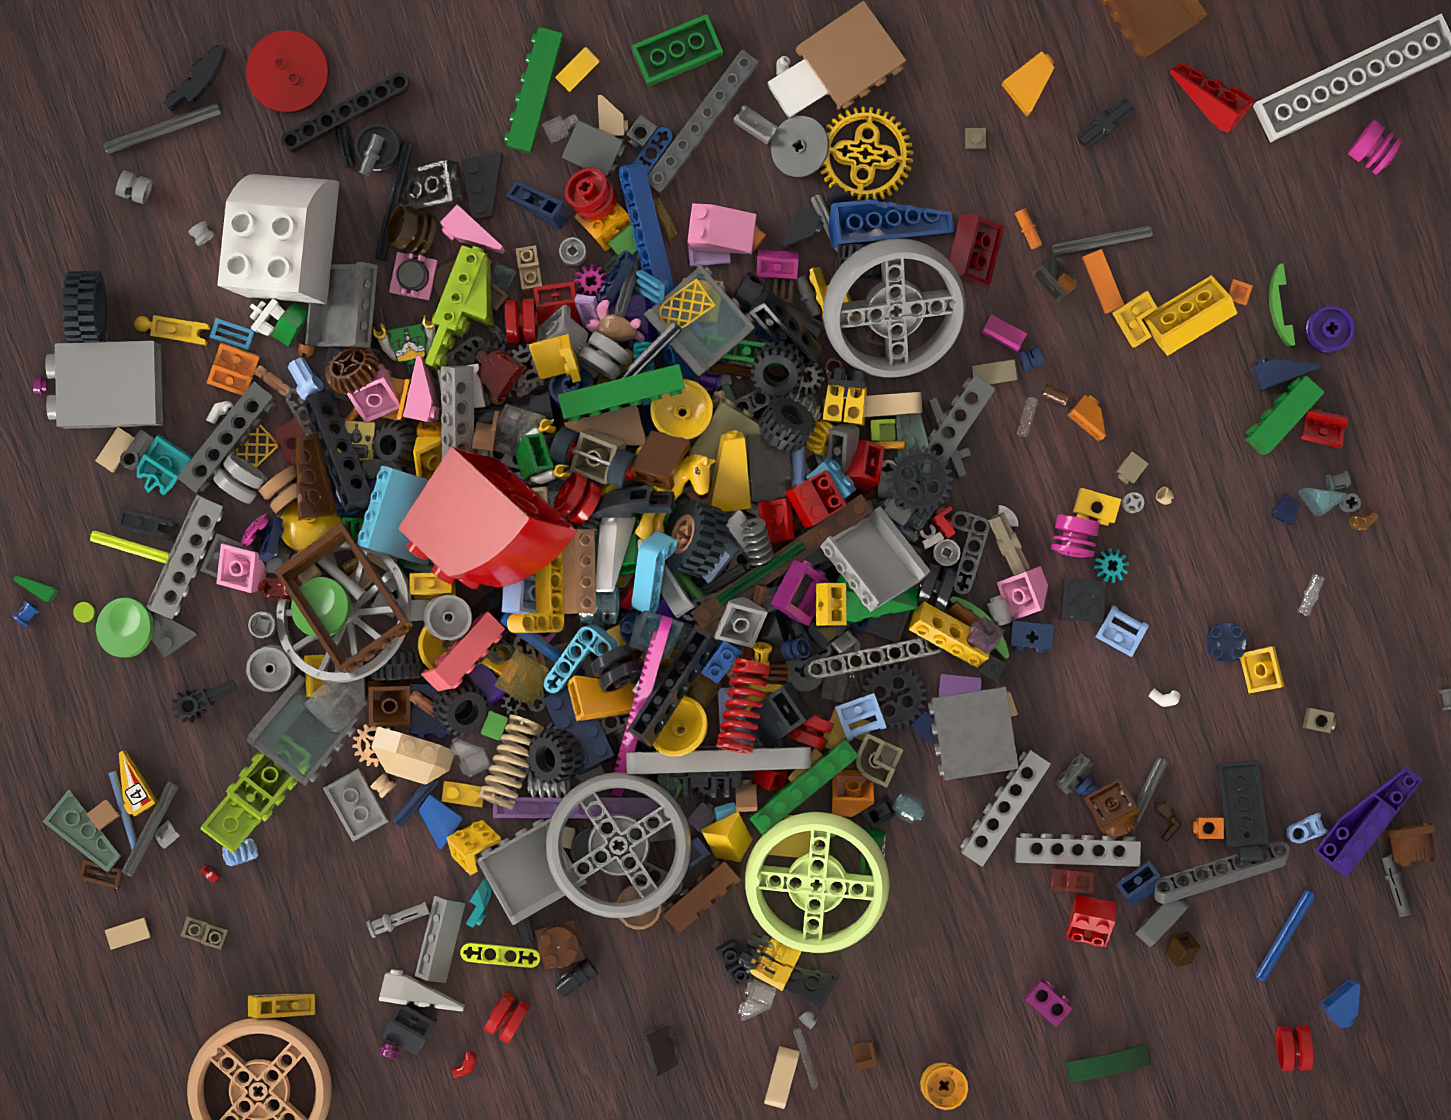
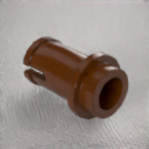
(1056, 395)

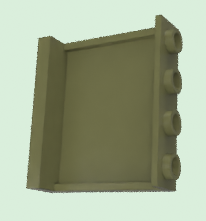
(724, 419)

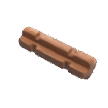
(272, 380)
(423, 702)

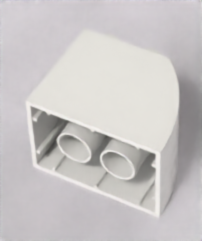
(279, 238)

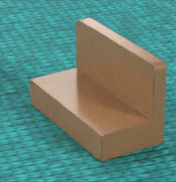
(485, 434)

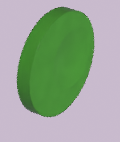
(328, 601)
(124, 627)

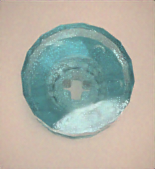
(606, 604)

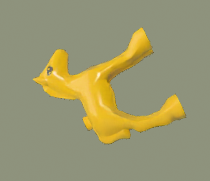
(693, 468)

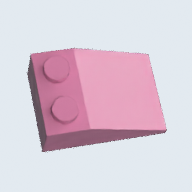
(721, 229)
(466, 230)
(422, 396)

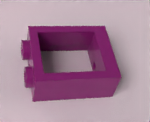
(788, 587)

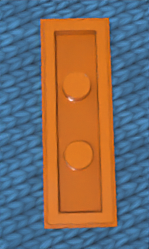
(1103, 281)

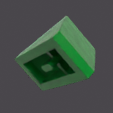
(290, 324)

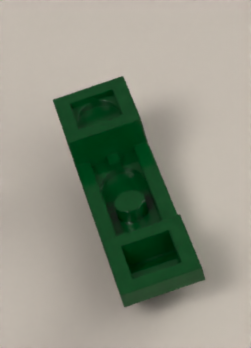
(1108, 1064)

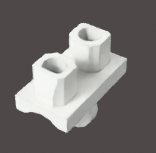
(261, 324)

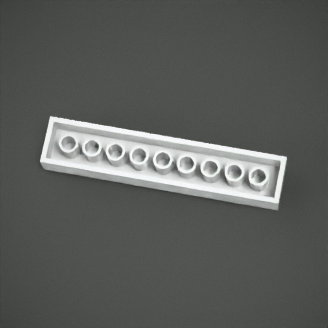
(1354, 78)

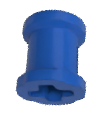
(25, 613)

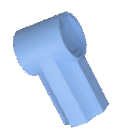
(304, 378)

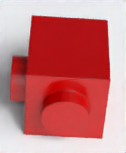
(770, 779)

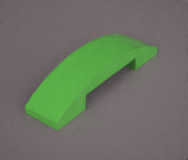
(1285, 332)
(1001, 648)

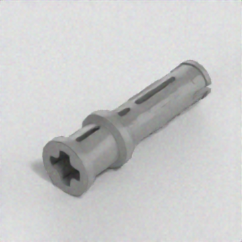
(388, 922)

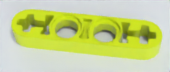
(500, 955)

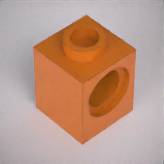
(1217, 831)

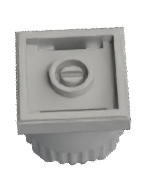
(561, 324)

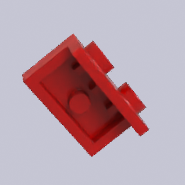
(1324, 428)
(778, 519)

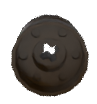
(411, 229)

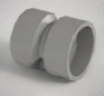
(133, 187)
(573, 252)
(946, 552)
(263, 625)

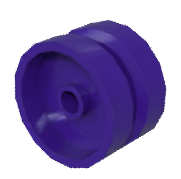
(1341, 329)

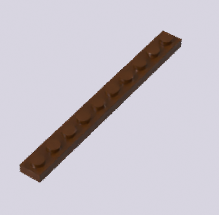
(812, 540)

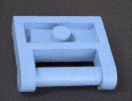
(1119, 637)
(858, 710)

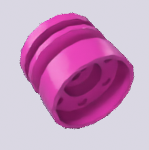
(1375, 147)
(1075, 536)

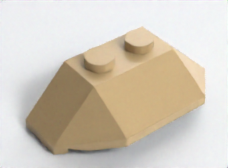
(411, 756)

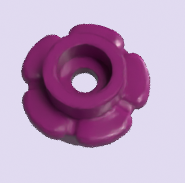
(39, 385)
(388, 1051)

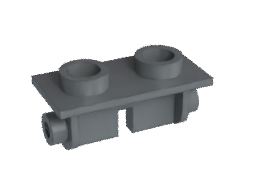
(1079, 766)

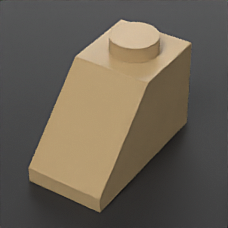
(611, 119)

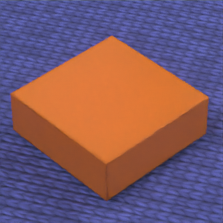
(1240, 292)

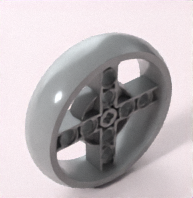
(897, 361)
(622, 824)

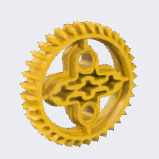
(875, 154)

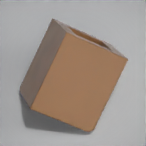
(103, 815)

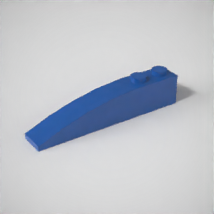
(876, 221)

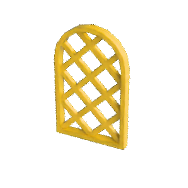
(689, 321)
(257, 434)

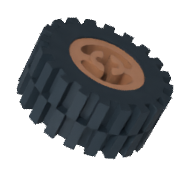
(84, 306)
(699, 537)

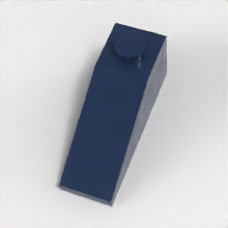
(539, 204)
(1277, 371)

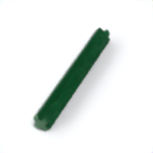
(760, 573)

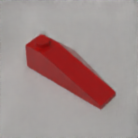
(1219, 103)

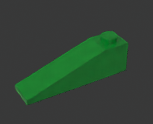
(857, 611)

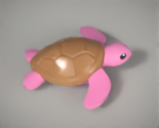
(614, 327)

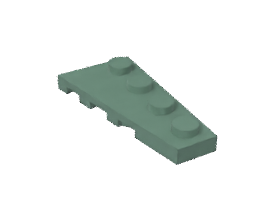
(912, 431)
(73, 824)

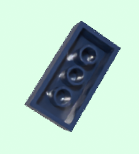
(590, 733)

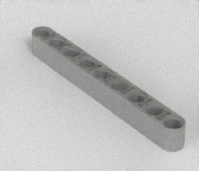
(719, 760)

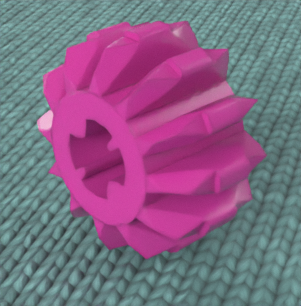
(589, 275)

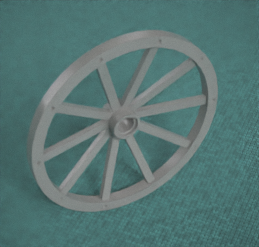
(354, 618)

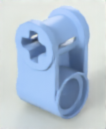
(1310, 828)

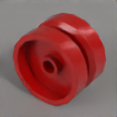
(591, 194)
(521, 321)
(577, 498)
(808, 731)
(506, 1016)
(1294, 1048)

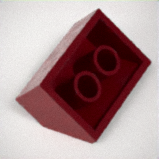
(976, 248)

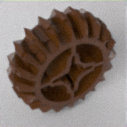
(352, 369)

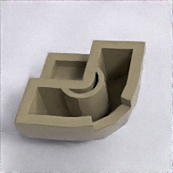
(877, 759)

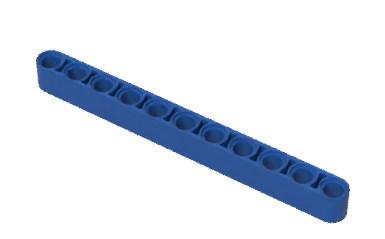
(649, 242)

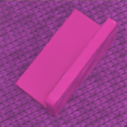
(777, 264)
(1004, 333)

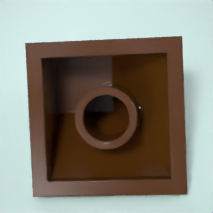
(388, 703)

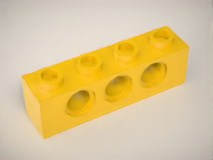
(946, 633)

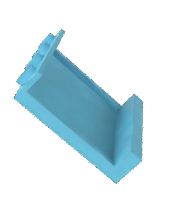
(389, 504)

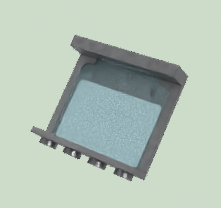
(713, 332)
(296, 737)

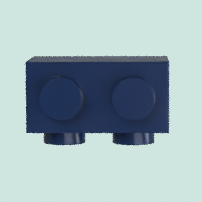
(1139, 883)

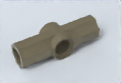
(1009, 543)

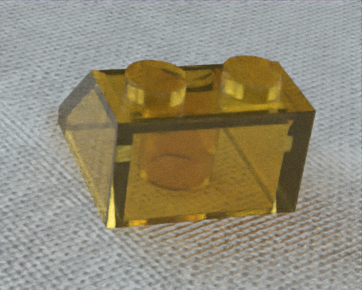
(523, 677)

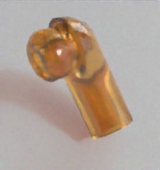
(1360, 523)

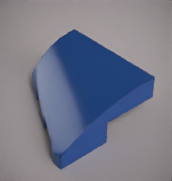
(439, 819)

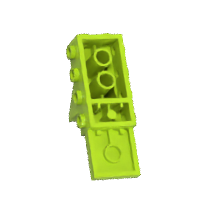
(464, 298)
(248, 802)

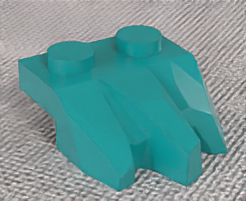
(162, 465)
(481, 900)

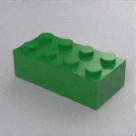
(677, 50)
(1284, 415)

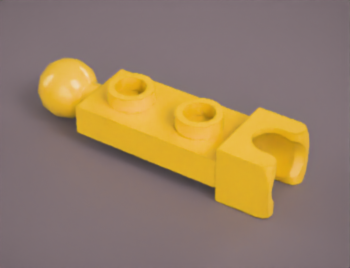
(172, 329)

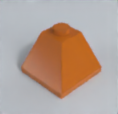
(1089, 417)
(851, 793)

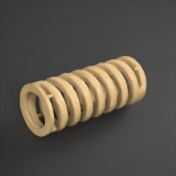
(487, 792)

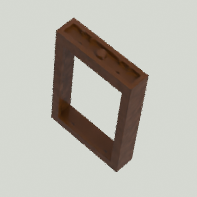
(310, 556)

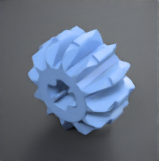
(245, 853)

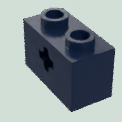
(1043, 632)

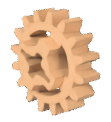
(365, 736)

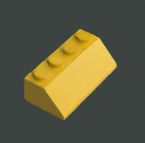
(1190, 315)

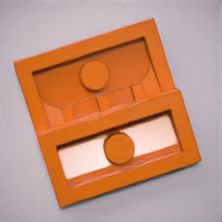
(233, 369)

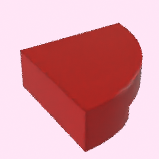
(210, 874)

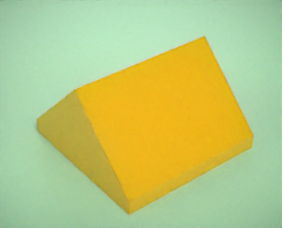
(427, 455)
(1261, 669)
(728, 838)

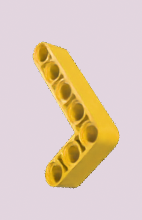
(549, 602)

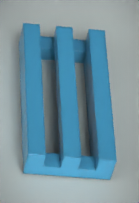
(650, 290)
(249, 339)

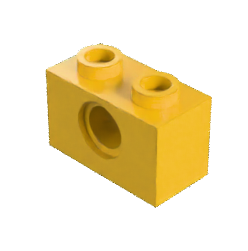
(1108, 503)

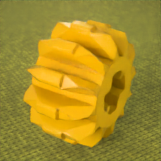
(819, 438)

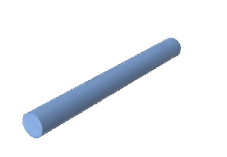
(125, 815)

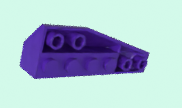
(1365, 822)

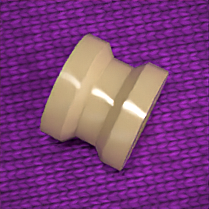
(383, 785)

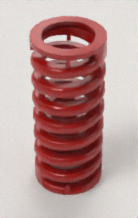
(732, 704)

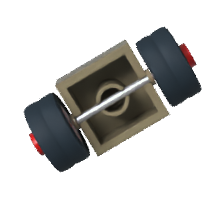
(594, 456)

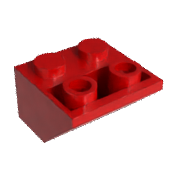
(552, 297)
(866, 465)
(815, 499)
(1091, 920)

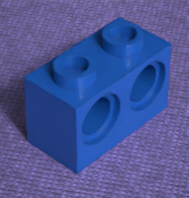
(721, 660)

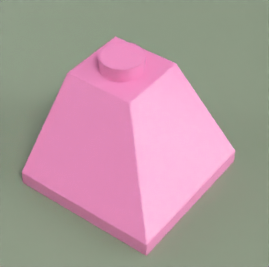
(377, 397)
(240, 568)
(1024, 592)

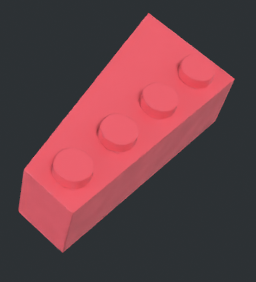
(464, 653)

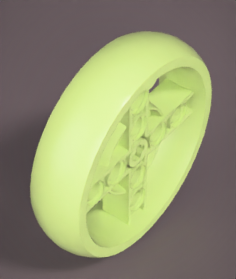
(812, 937)

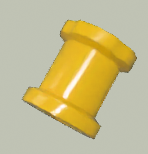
(761, 655)

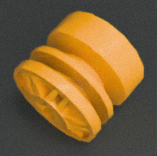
(955, 1083)

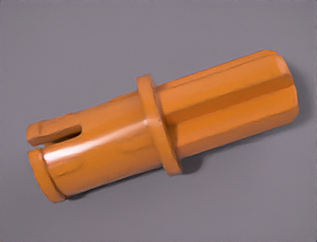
(1028, 228)

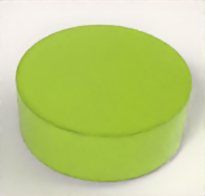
(84, 612)

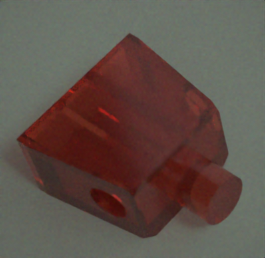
(499, 372)

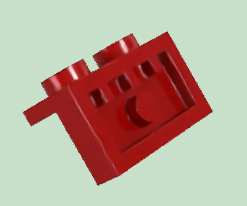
(943, 525)

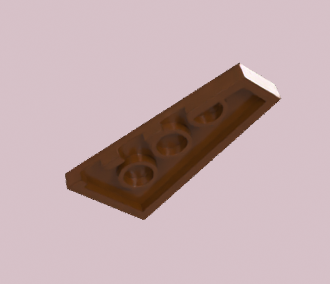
(313, 485)

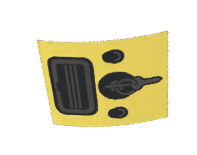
(362, 437)

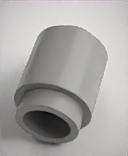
(999, 610)

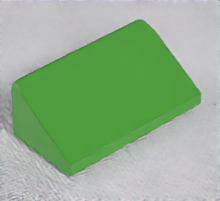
(623, 241)

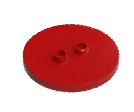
(287, 71)

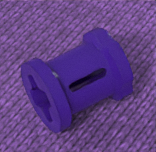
(710, 380)

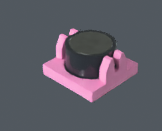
(412, 276)

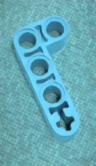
(650, 570)
(576, 660)

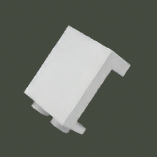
(797, 88)

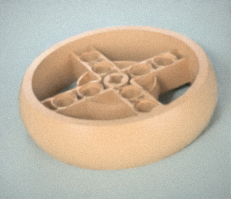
(216, 1050)

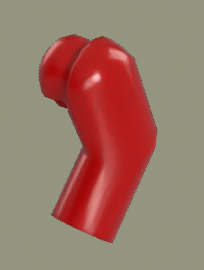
(467, 1066)

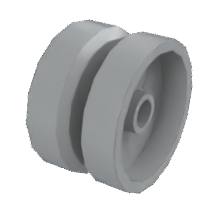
(606, 354)
(240, 478)
(435, 617)
(260, 674)

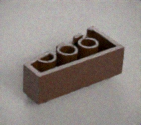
(701, 895)

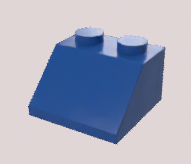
(1343, 1004)

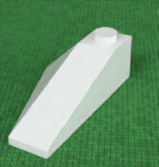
(610, 551)
(403, 988)

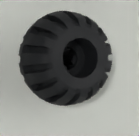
(395, 443)

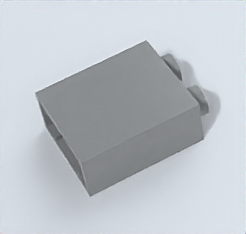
(106, 384)

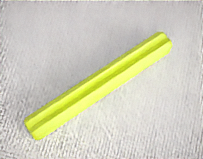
(129, 546)

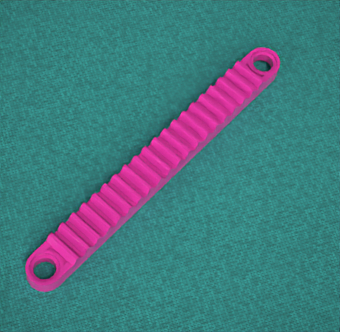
(643, 691)

